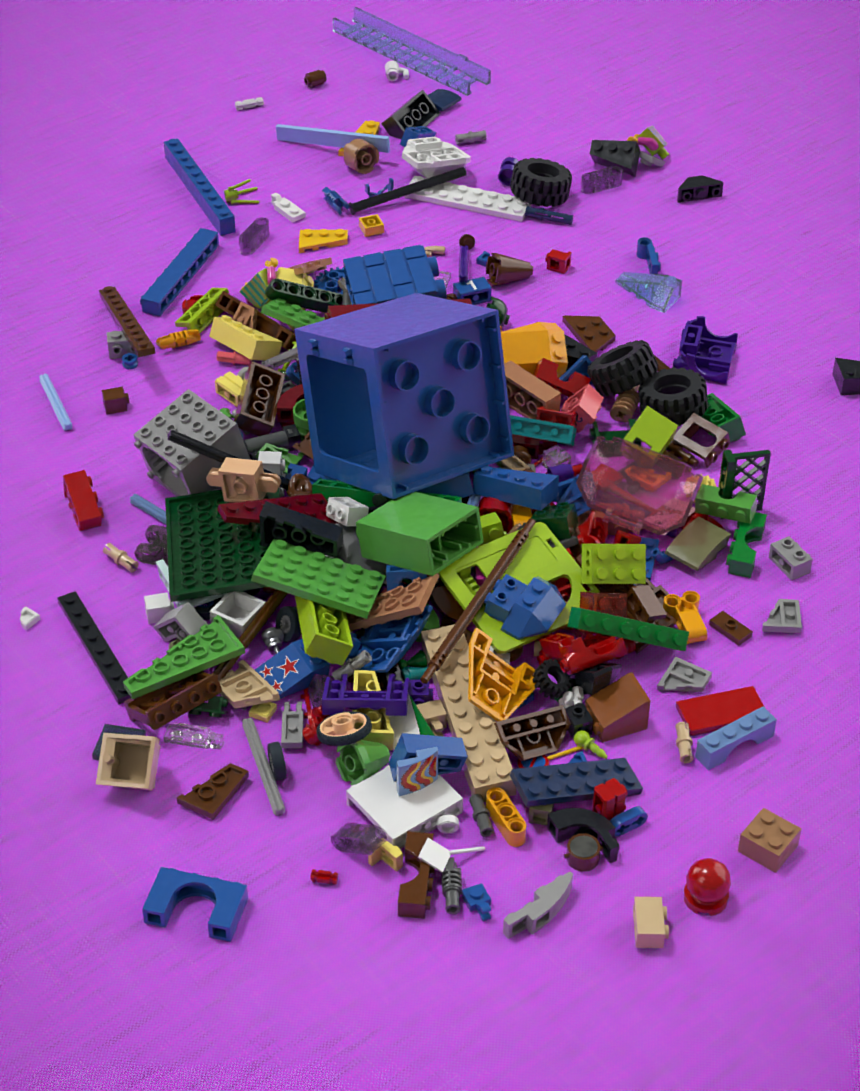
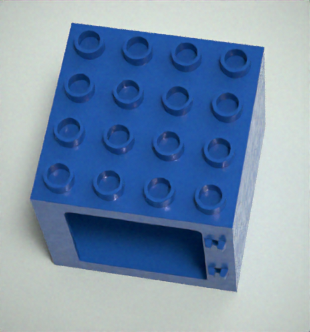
(405, 393)

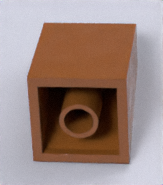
(619, 709)

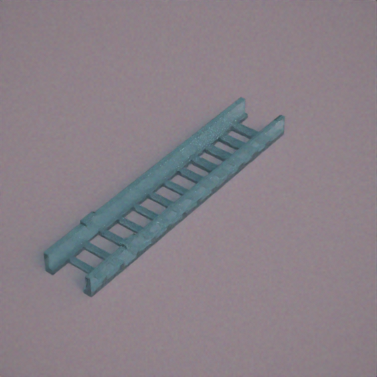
(414, 43)

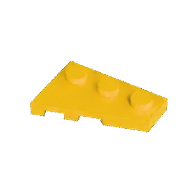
(323, 237)

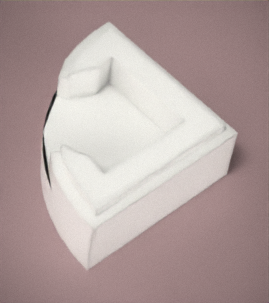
(28, 618)

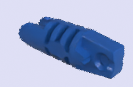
(335, 200)

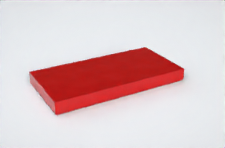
(718, 709)

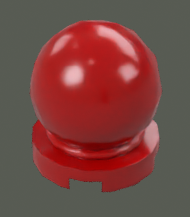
(707, 886)

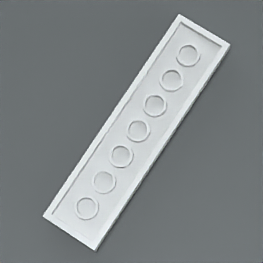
(472, 200)

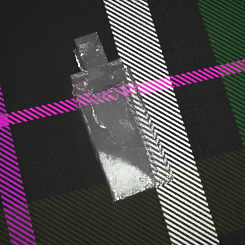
(193, 736)

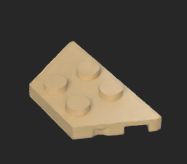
(246, 687)

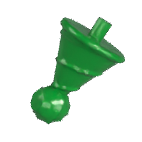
(417, 660)

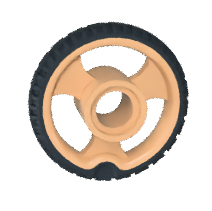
(343, 728)

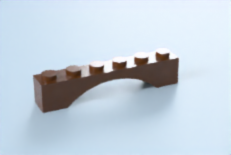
(264, 324)

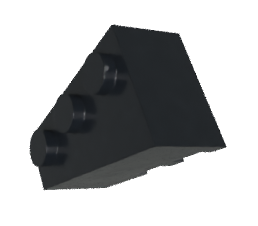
(616, 153)
(847, 376)

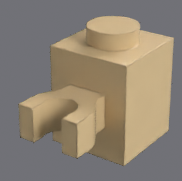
(434, 715)

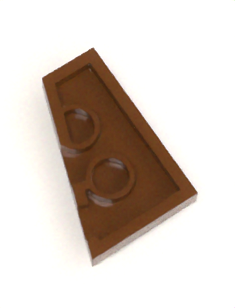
(216, 792)

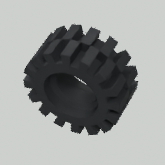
(546, 685)

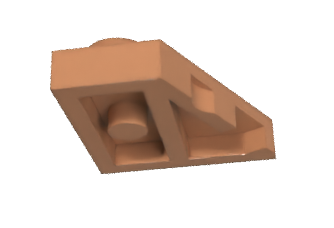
(246, 315)

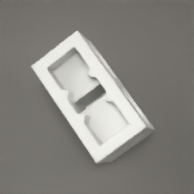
(345, 510)

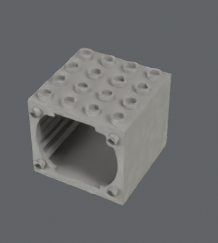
(179, 467)

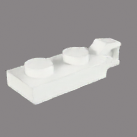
(287, 208)

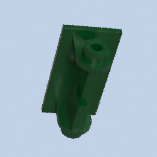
(214, 707)

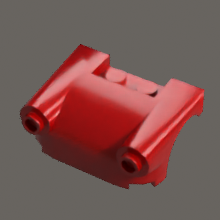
(580, 654)

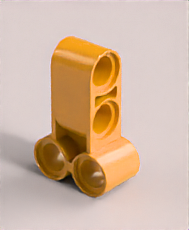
(686, 613)

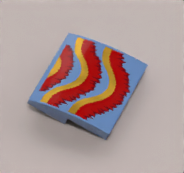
(417, 772)

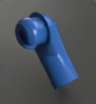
(660, 556)

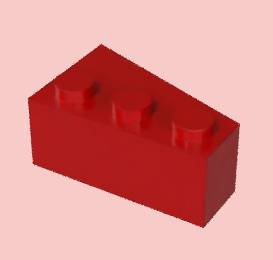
(82, 500)

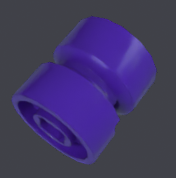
(506, 170)

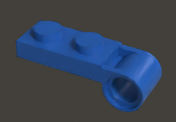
(646, 251)

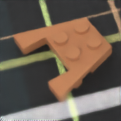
(311, 266)

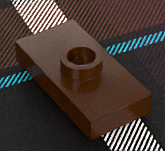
(730, 628)

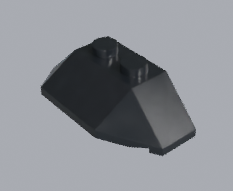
(596, 677)

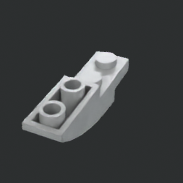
(546, 905)

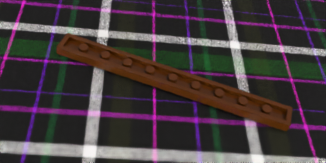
(126, 321)

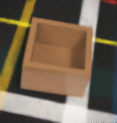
(769, 840)

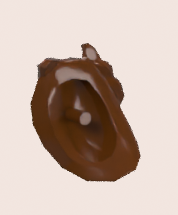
(299, 485)

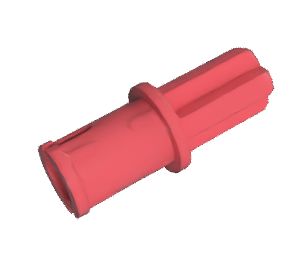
(232, 358)

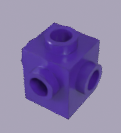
(420, 692)

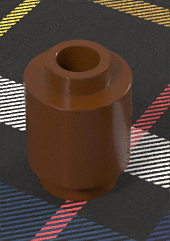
(315, 78)

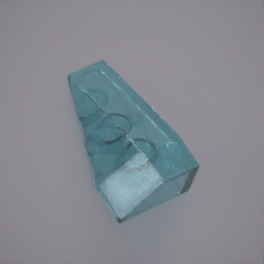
(656, 289)

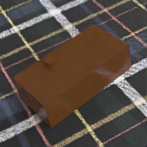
(259, 399)

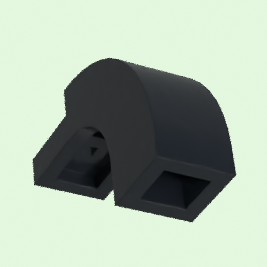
(573, 821)

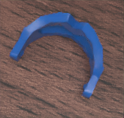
(390, 186)

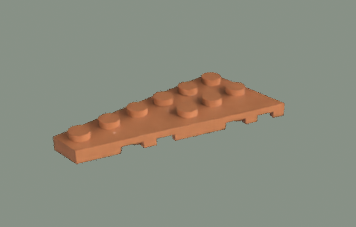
(396, 603)

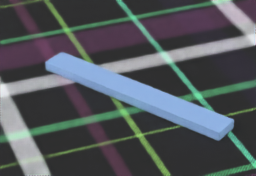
(328, 137)

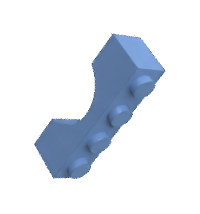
(716, 746)

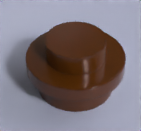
(468, 240)

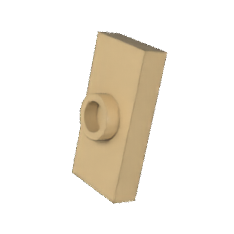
(513, 463)

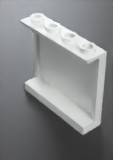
(398, 814)

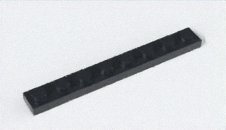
(95, 645)

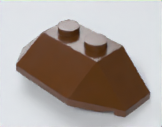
(534, 733)

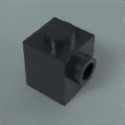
(579, 719)

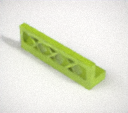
(202, 312)

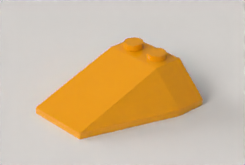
(532, 343)
(493, 683)

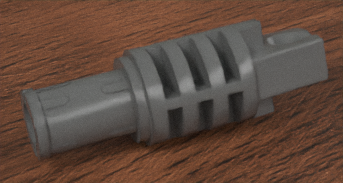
(452, 886)

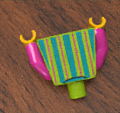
(651, 141)
(255, 289)

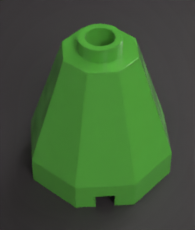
(361, 760)

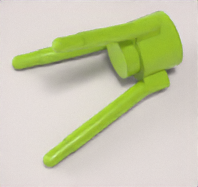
(231, 194)

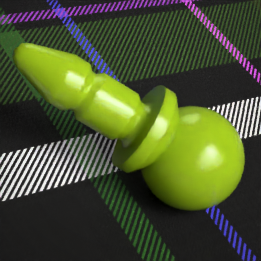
(583, 739)

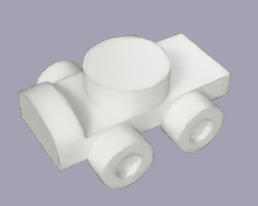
(572, 698)

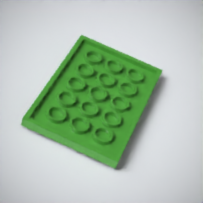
(319, 578)

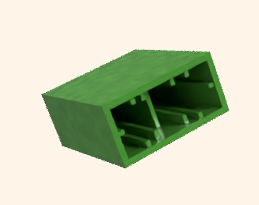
(420, 532)

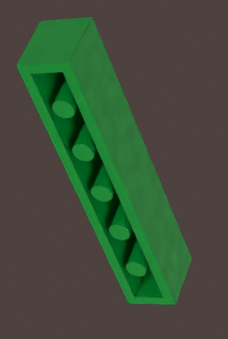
(628, 628)

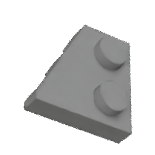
(684, 677)

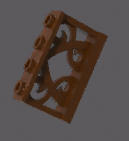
(173, 699)

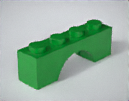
(743, 558)

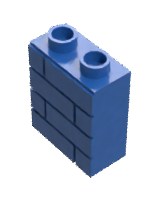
(392, 275)

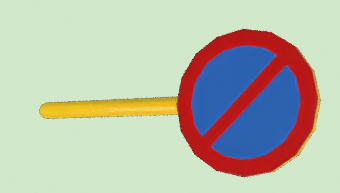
(544, 760)

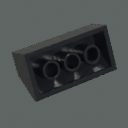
(414, 113)

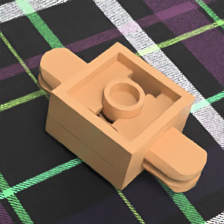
(243, 480)

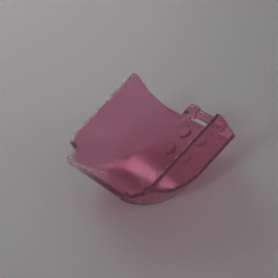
(637, 486)

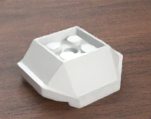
(433, 157)

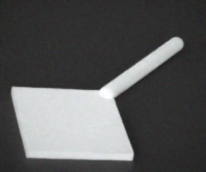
(438, 856)

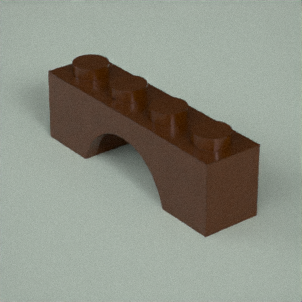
(413, 895)

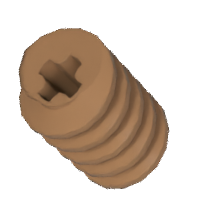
(625, 405)

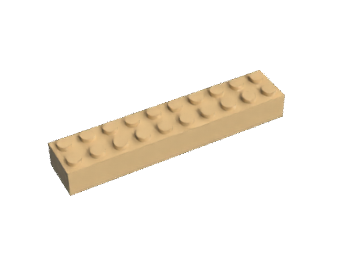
(487, 757)

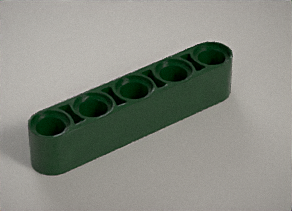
(303, 295)

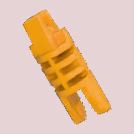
(178, 339)

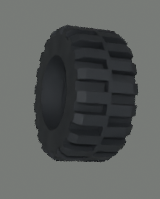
(541, 182)
(622, 368)
(675, 394)

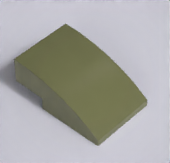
(698, 543)

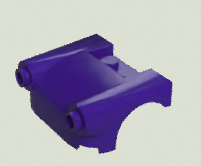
(705, 351)

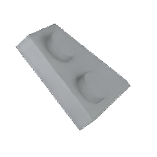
(784, 617)

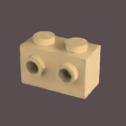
(649, 922)

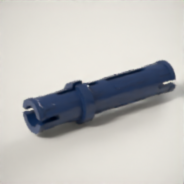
(567, 219)

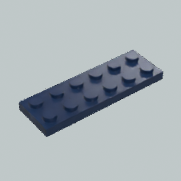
(571, 781)

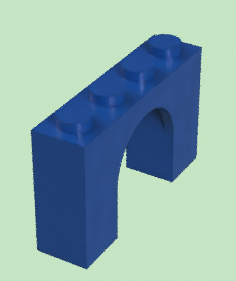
(175, 885)

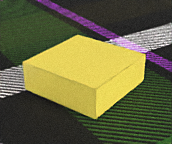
(263, 711)

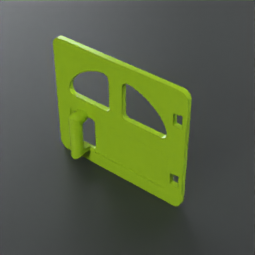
(533, 560)

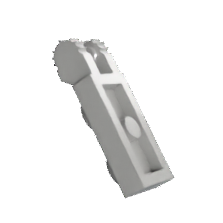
(292, 726)

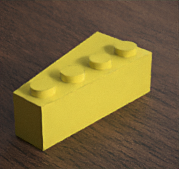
(244, 339)

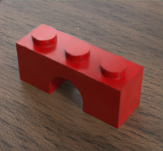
(547, 372)

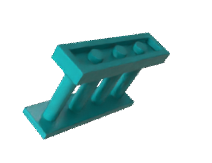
(543, 430)

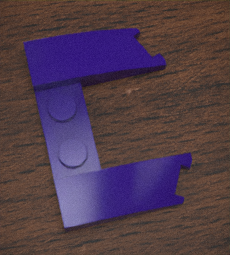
(337, 697)

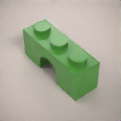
(738, 509)

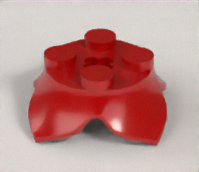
(593, 530)

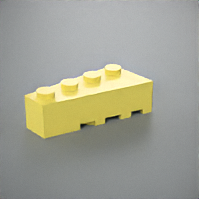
(381, 728)

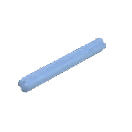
(55, 402)

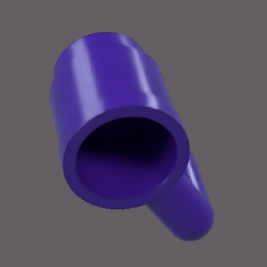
(564, 471)

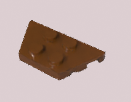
(590, 331)

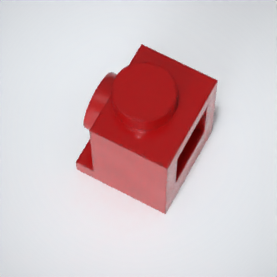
(558, 261)

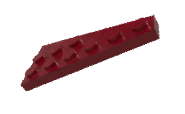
(249, 511)

